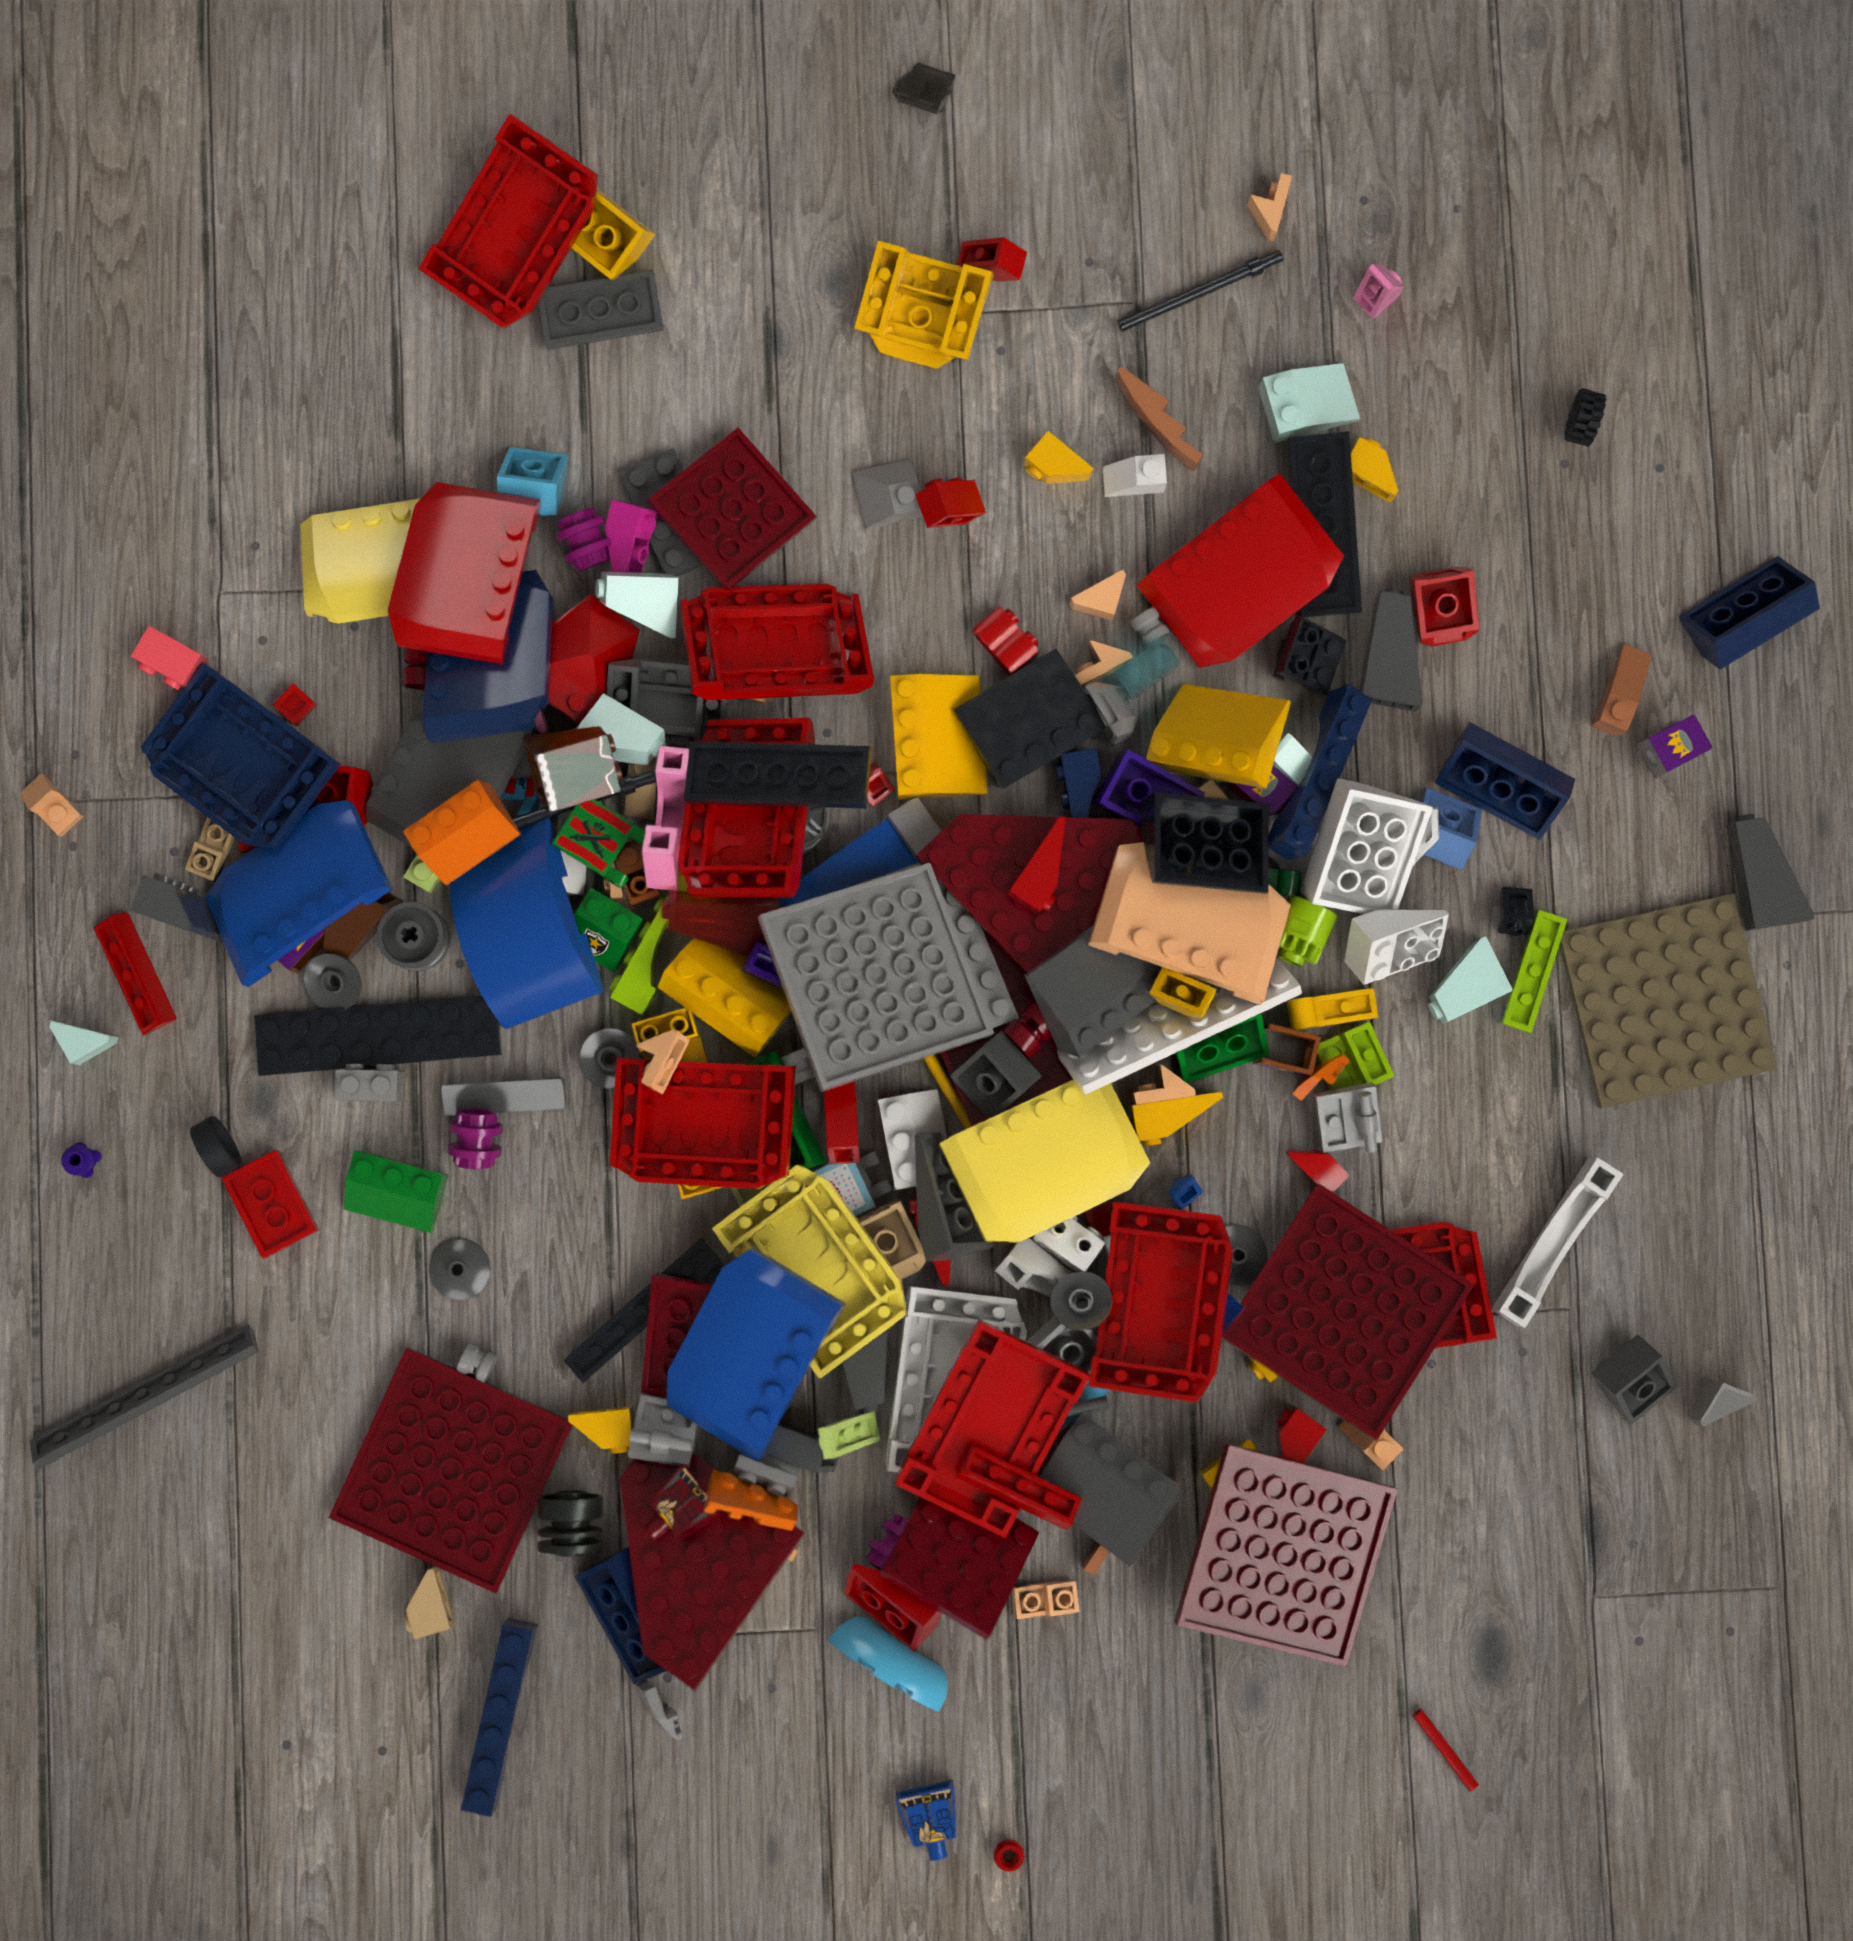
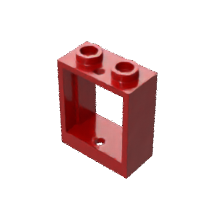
(842, 1124)

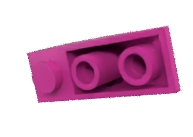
(630, 533)

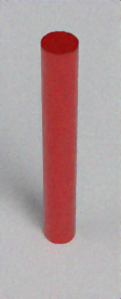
(1445, 1750)

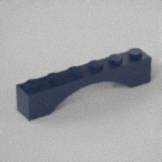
(1080, 777)
(1300, 819)
(498, 1717)

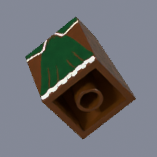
(572, 766)

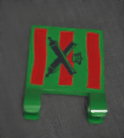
(596, 837)

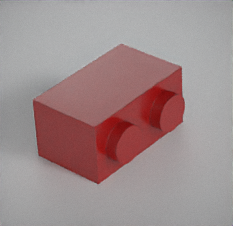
(950, 502)

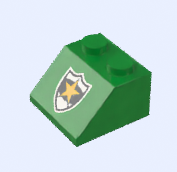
(608, 928)

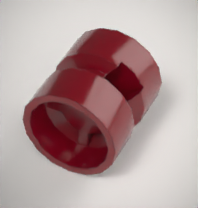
(414, 674)
(1022, 1036)

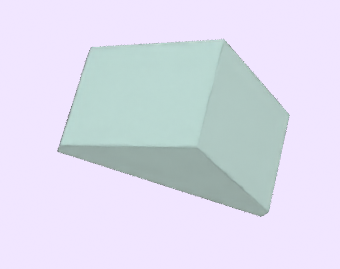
(80, 1043)

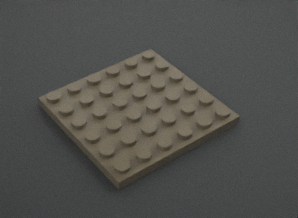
(1666, 1001)

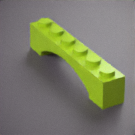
(636, 985)

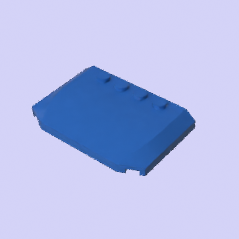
(289, 894)
(749, 1350)

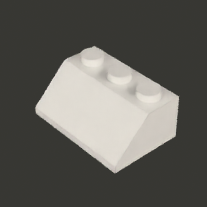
(901, 1120)

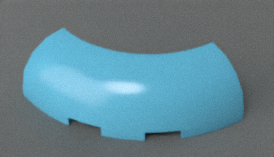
(892, 1661)

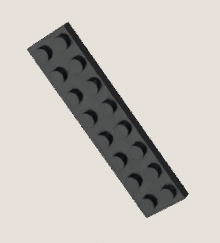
(376, 1035)

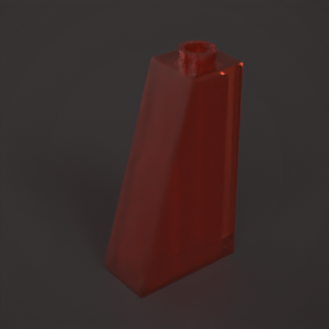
(718, 920)

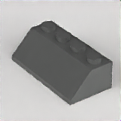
(175, 904)

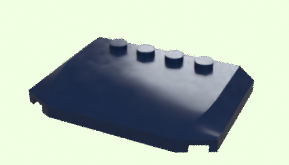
(488, 698)
(237, 760)

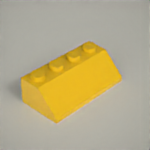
(612, 237)

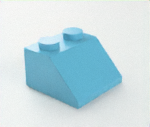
(534, 476)

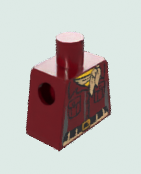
(680, 1506)

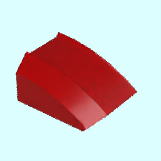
(1444, 605)
(350, 785)

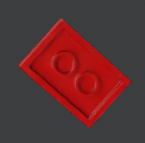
(270, 1204)

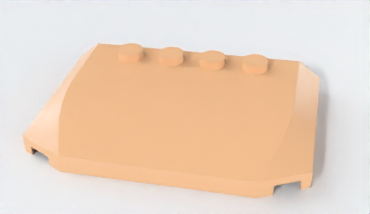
(1191, 930)

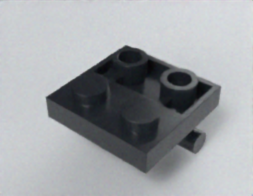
(1309, 656)

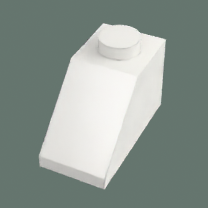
(1135, 476)

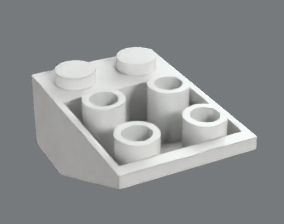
(1393, 941)

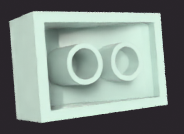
(1307, 401)

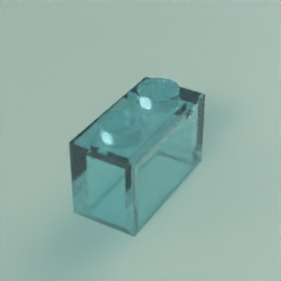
(1145, 670)

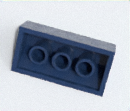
(1750, 612)
(1505, 781)
(613, 1599)

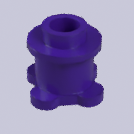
(88, 1160)

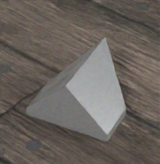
(1718, 1401)

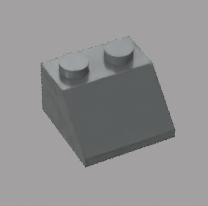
(995, 1075)
(1634, 1379)

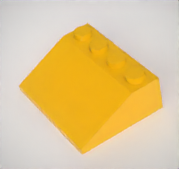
(1220, 735)
(929, 741)
(729, 1000)

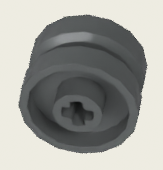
(395, 936)

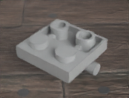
(1348, 1118)
(661, 1434)
(769, 1473)

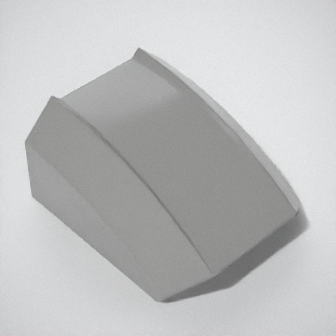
(1112, 710)

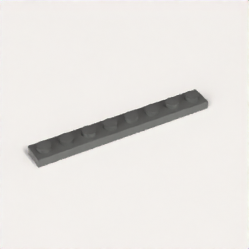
(143, 1396)

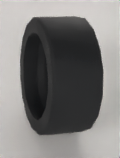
(215, 1146)

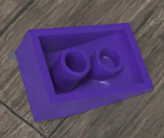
(1133, 780)

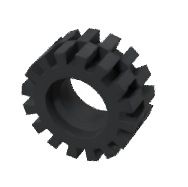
(1585, 417)

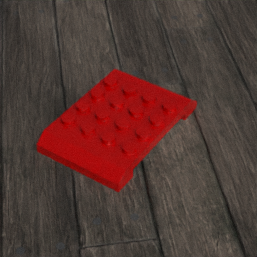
(1000, 1400)

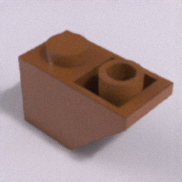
(631, 863)

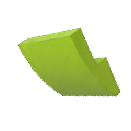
(1365, 1055)

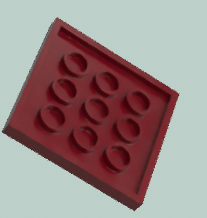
(732, 509)
(671, 1314)
(958, 1565)

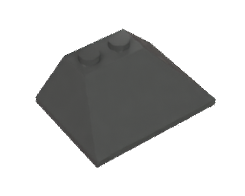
(664, 695)

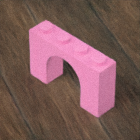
(663, 840)

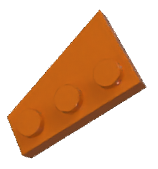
(740, 1498)

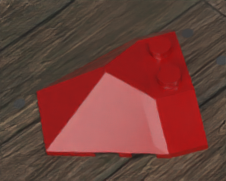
(581, 649)

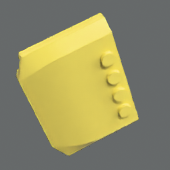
(353, 560)
(1045, 1161)
(817, 1236)

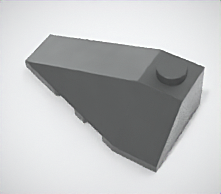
(943, 1216)

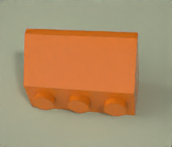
(462, 831)

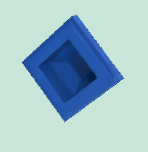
(1184, 1191)

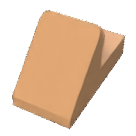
(1269, 211)
(1108, 661)
(51, 805)
(667, 1053)
(1171, 1088)
(1380, 1452)

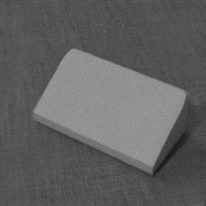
(914, 825)

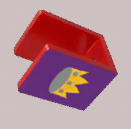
(1277, 791)

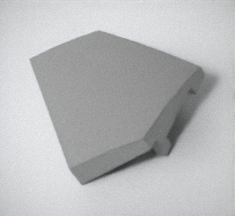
(665, 1717)

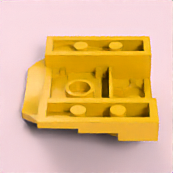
(922, 306)

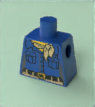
(929, 1816)

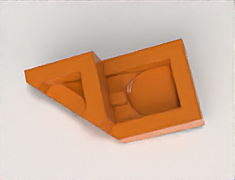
(1326, 1070)

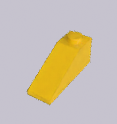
(1163, 1118)

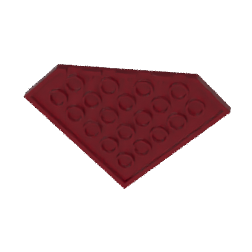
(984, 855)
(698, 1587)

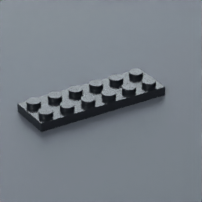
(1325, 486)
(778, 774)

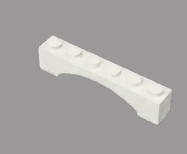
(1578, 1205)
(1034, 1269)

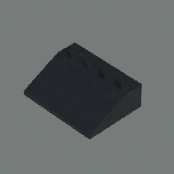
(1029, 719)
(1206, 842)

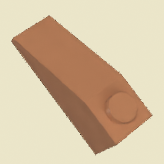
(1622, 691)

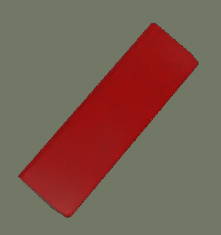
(134, 972)
(1019, 1487)

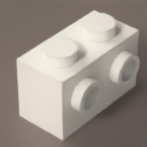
(1066, 1245)

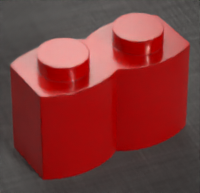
(1005, 640)

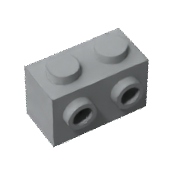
(369, 1085)

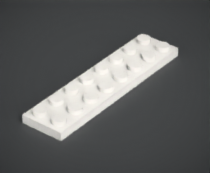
(1162, 1032)

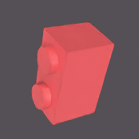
(167, 657)

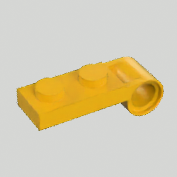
(1332, 1009)

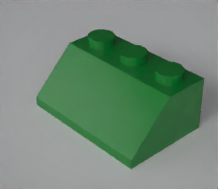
(1223, 1050)
(394, 1191)

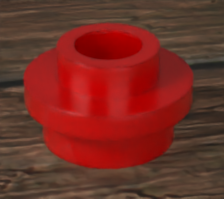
(1009, 1864)

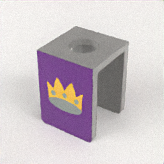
(1675, 746)

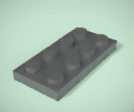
(600, 310)
(641, 483)

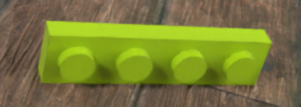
(1534, 971)

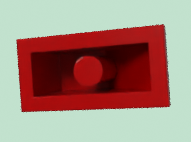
(995, 255)
(1297, 1434)

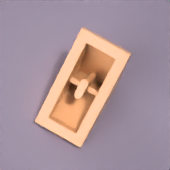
(1101, 598)

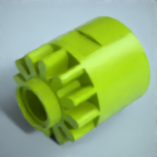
(1305, 932)

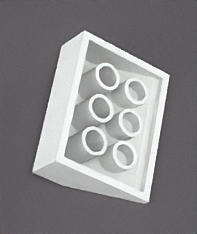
(1365, 849)

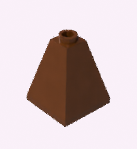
(357, 927)

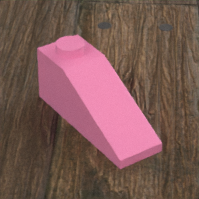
(1378, 289)

